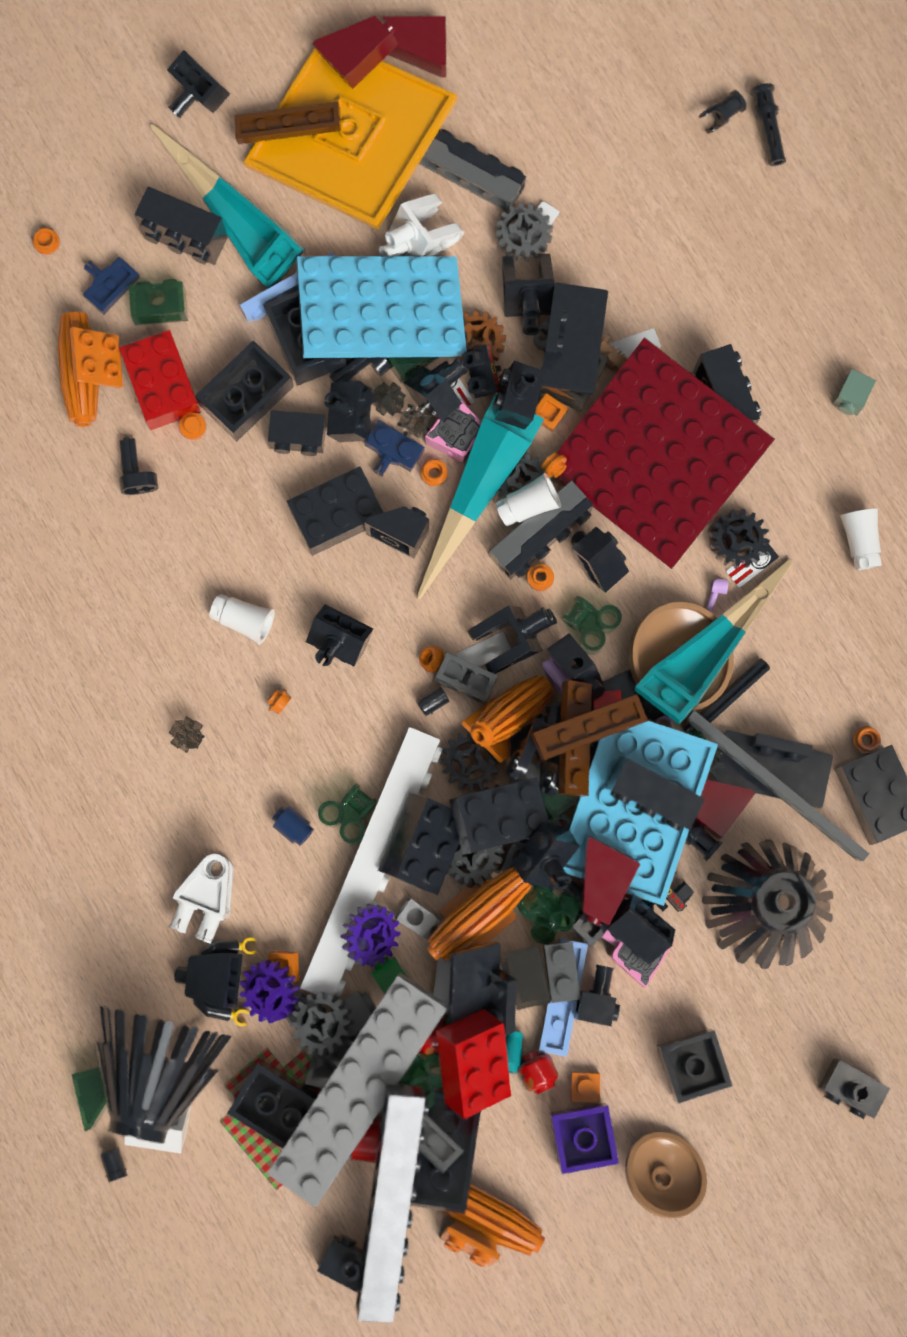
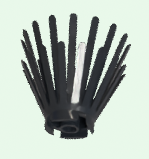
(758, 903)
(156, 1089)

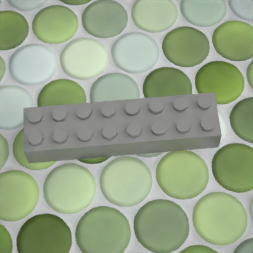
(357, 1089)

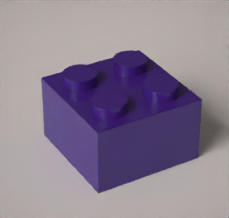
(584, 1138)

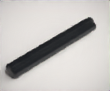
(732, 693)

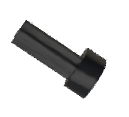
(356, 365)
(133, 481)

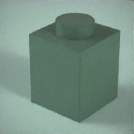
(854, 393)

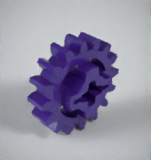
(370, 935)
(269, 991)

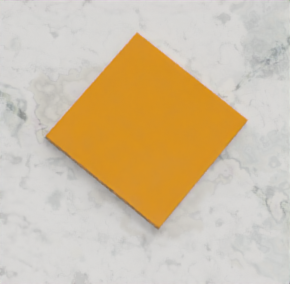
(383, 137)

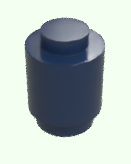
(292, 825)

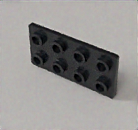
(574, 338)
(789, 761)
(480, 985)

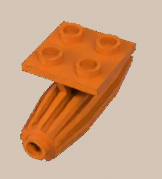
(85, 362)
(508, 714)
(477, 914)
(490, 1224)

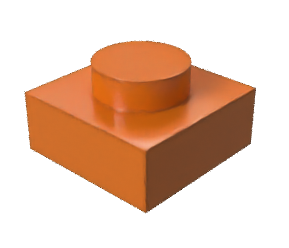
(551, 411)
(286, 959)
(585, 1087)

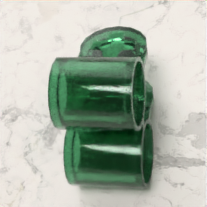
(590, 622)
(349, 812)
(548, 913)
(420, 1075)

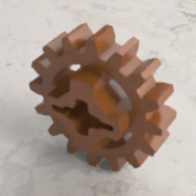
(481, 326)

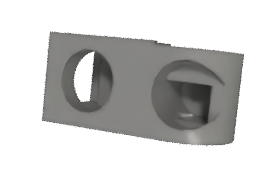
(417, 918)

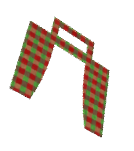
(258, 1148)

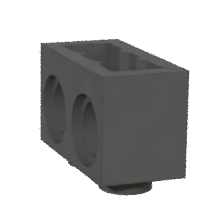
(466, 678)

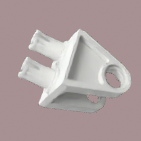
(409, 236)
(206, 893)

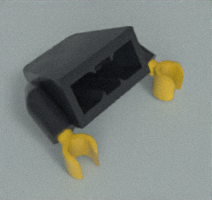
(214, 979)

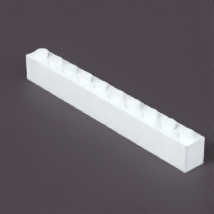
(363, 880)

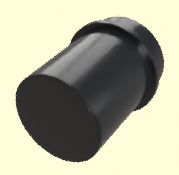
(432, 701)
(113, 1165)

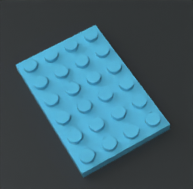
(380, 306)
(622, 826)

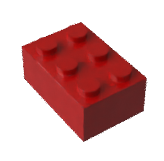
(159, 379)
(474, 1063)

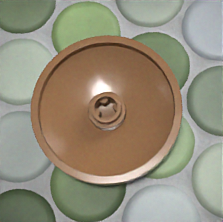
(664, 632)

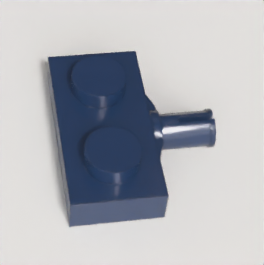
(109, 284)
(393, 448)

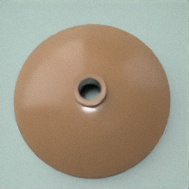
(677, 1167)

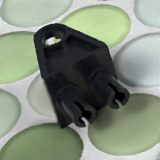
(528, 297)
(525, 628)
(522, 748)

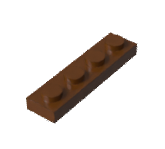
(288, 123)
(589, 727)
(575, 763)

